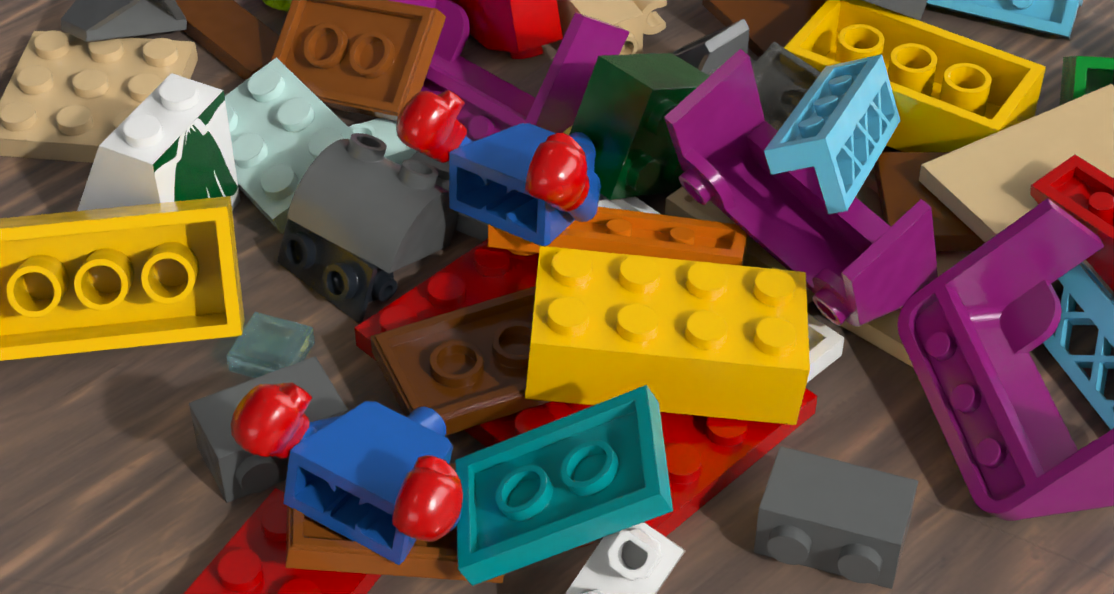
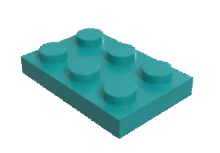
(562, 486)

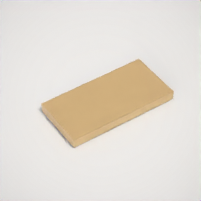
(992, 177)

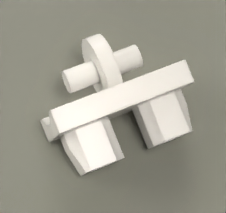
(628, 563)

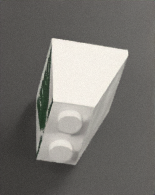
(166, 151)

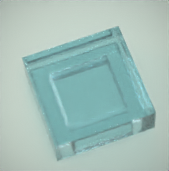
(269, 345)

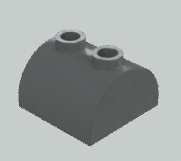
(373, 204)

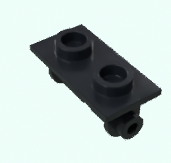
(334, 271)

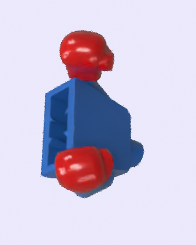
(513, 179)
(358, 472)

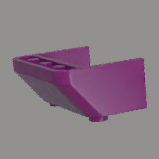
(498, 105)
(849, 257)
(972, 356)

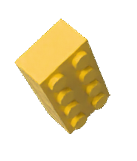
(941, 82)
(118, 278)
(689, 330)

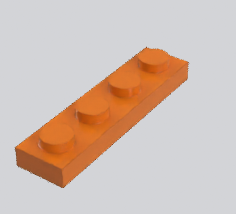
(642, 235)

